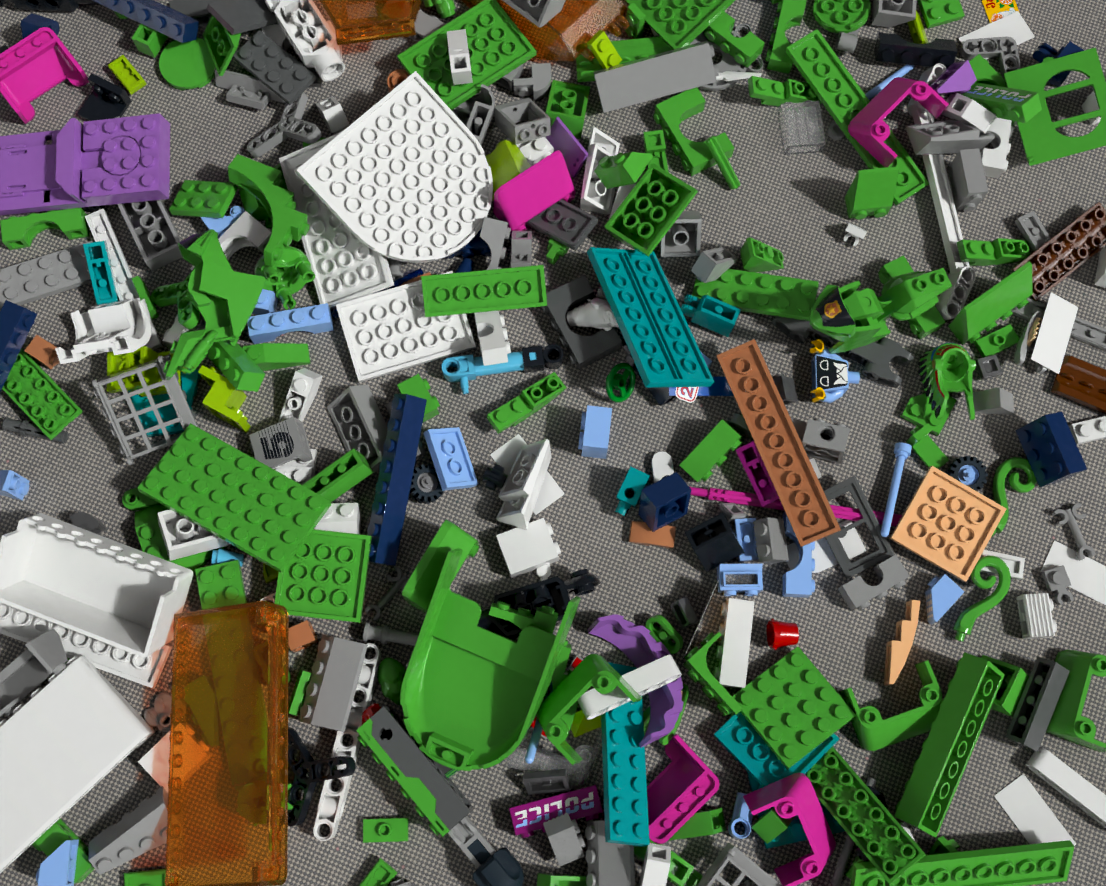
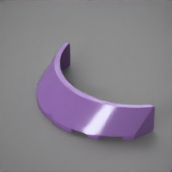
(643, 649)

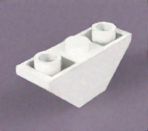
(968, 112)

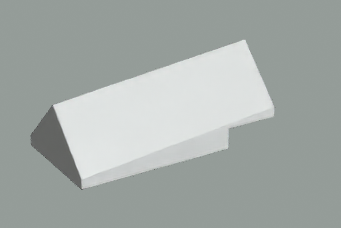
(594, 194)
(524, 484)

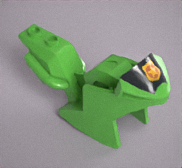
(219, 294)
(902, 298)

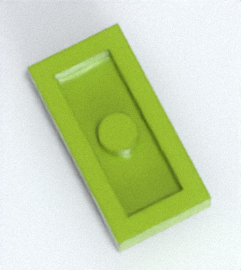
(604, 50)

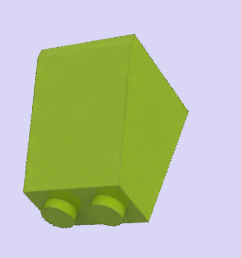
(506, 163)

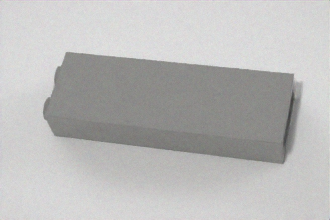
(656, 76)

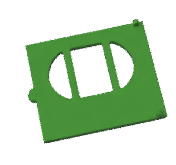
(1039, 135)

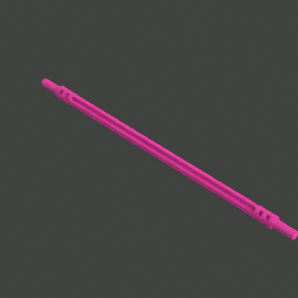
(752, 500)

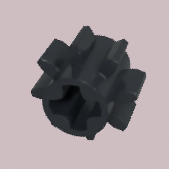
(494, 477)

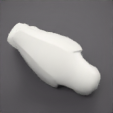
(594, 314)

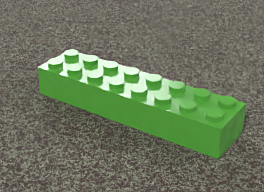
(949, 744)

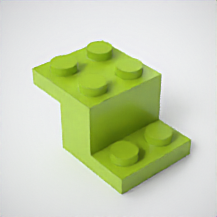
(121, 362)
(224, 399)

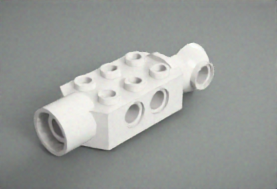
(309, 36)

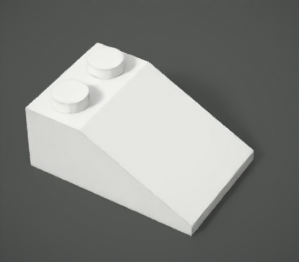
(341, 518)

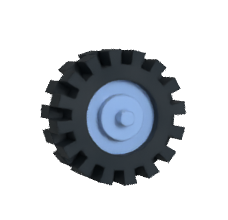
(968, 471)

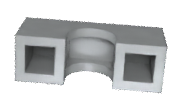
(889, 573)

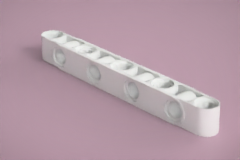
(332, 802)

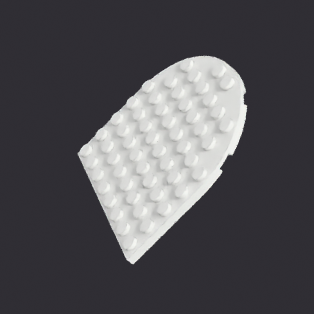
(405, 176)

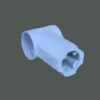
(740, 814)

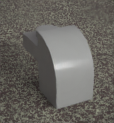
(538, 85)
(521, 249)

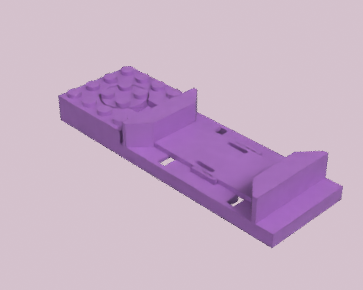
(86, 165)

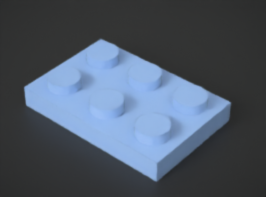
(450, 458)

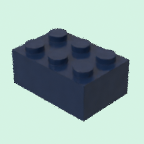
(1051, 449)

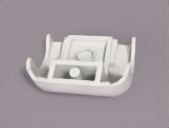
(107, 328)

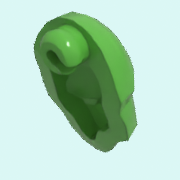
(390, 677)

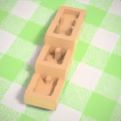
(899, 649)

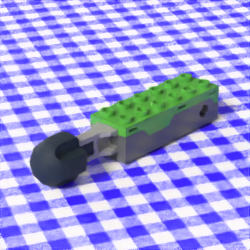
(435, 795)

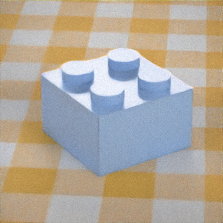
(596, 428)

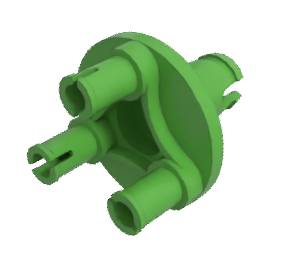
(286, 275)

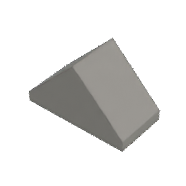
(993, 402)

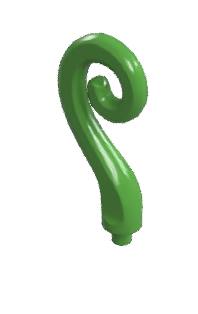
(999, 484)
(967, 618)

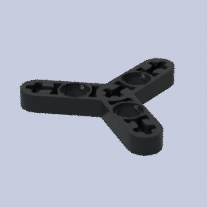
(315, 775)

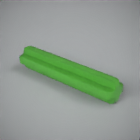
(722, 162)

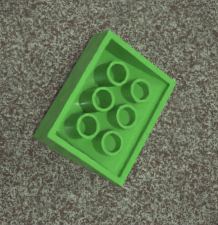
(650, 210)
(993, 305)

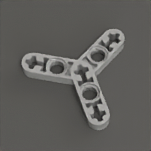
(289, 126)

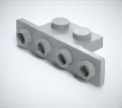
(246, 90)

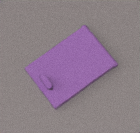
(565, 141)

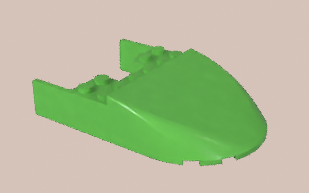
(470, 689)

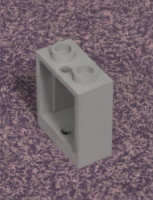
(525, 110)

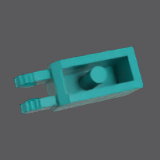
(711, 313)

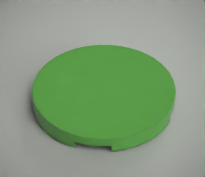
(841, 14)
(187, 64)

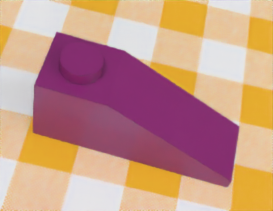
(757, 473)

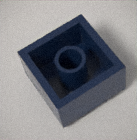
(664, 501)

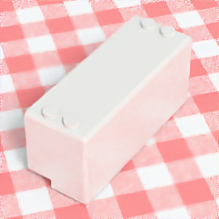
(92, 584)

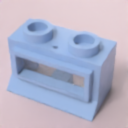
(739, 579)

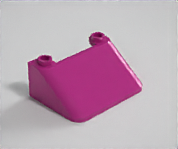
(35, 68)
(533, 191)
(678, 791)

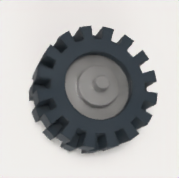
(425, 484)

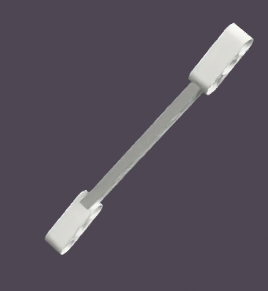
(961, 274)

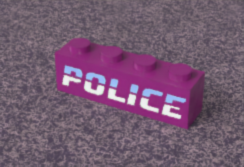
(577, 804)

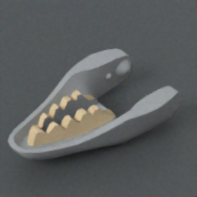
(1028, 340)

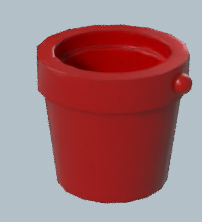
(781, 634)

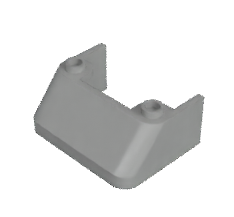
(30, 669)

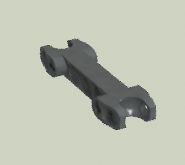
(874, 356)

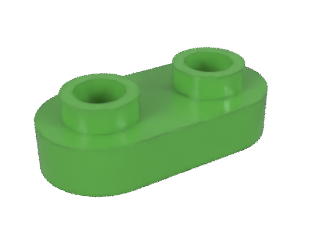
(141, 501)
(664, 633)

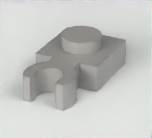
(1057, 580)

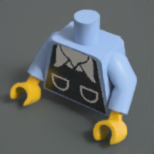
(829, 374)

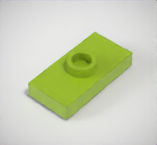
(127, 74)

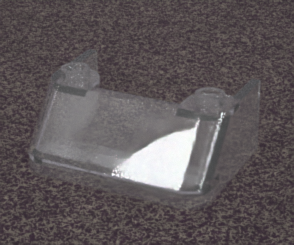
(547, 760)

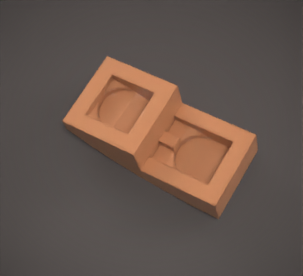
(642, 534)

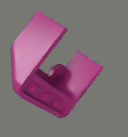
(869, 126)
(794, 797)

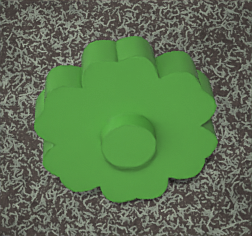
(443, 7)

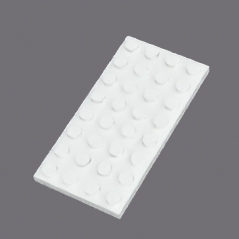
(340, 262)

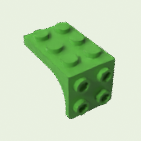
(699, 672)

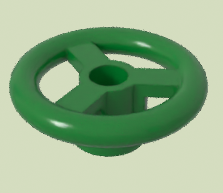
(618, 382)

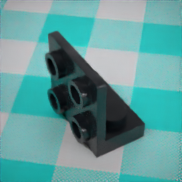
(105, 101)

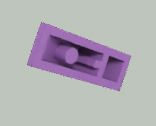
(956, 78)

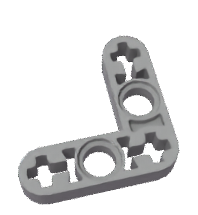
(998, 50)

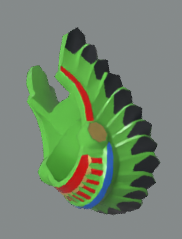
(944, 371)

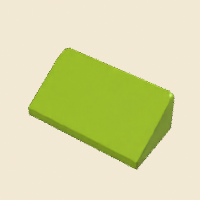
(917, 30)

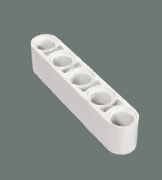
(641, 680)
(1069, 784)

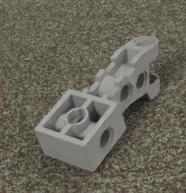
(817, 437)

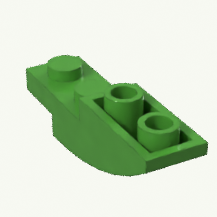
(778, 93)
(992, 253)
(527, 403)
(680, 871)

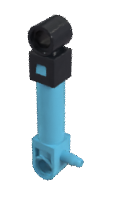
(529, 359)

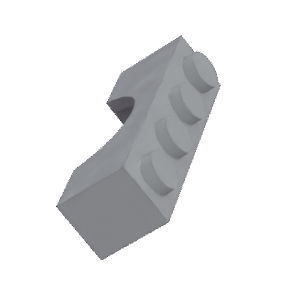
(494, 234)

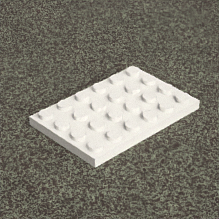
(392, 333)

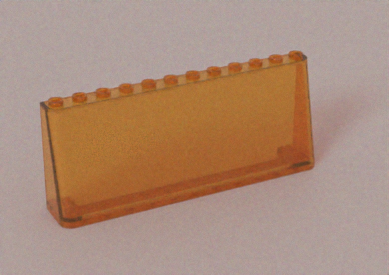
(229, 747)

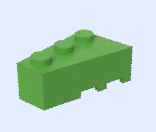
(711, 451)

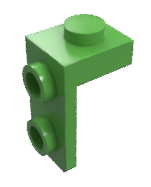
(926, 448)

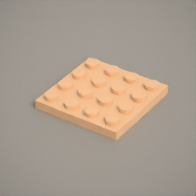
(948, 523)

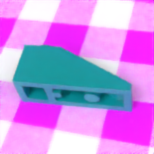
(100, 272)

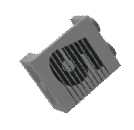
(281, 443)

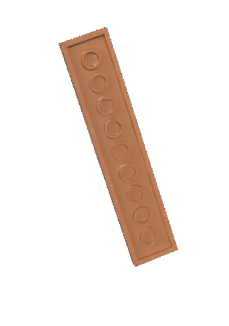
(778, 443)

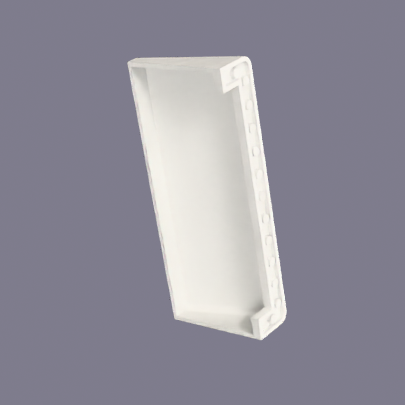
(60, 751)

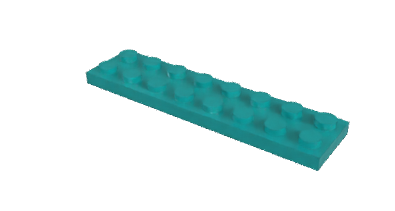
(624, 773)

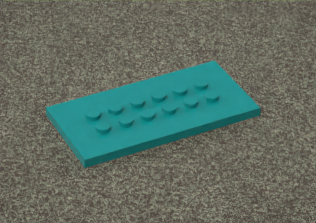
(650, 319)

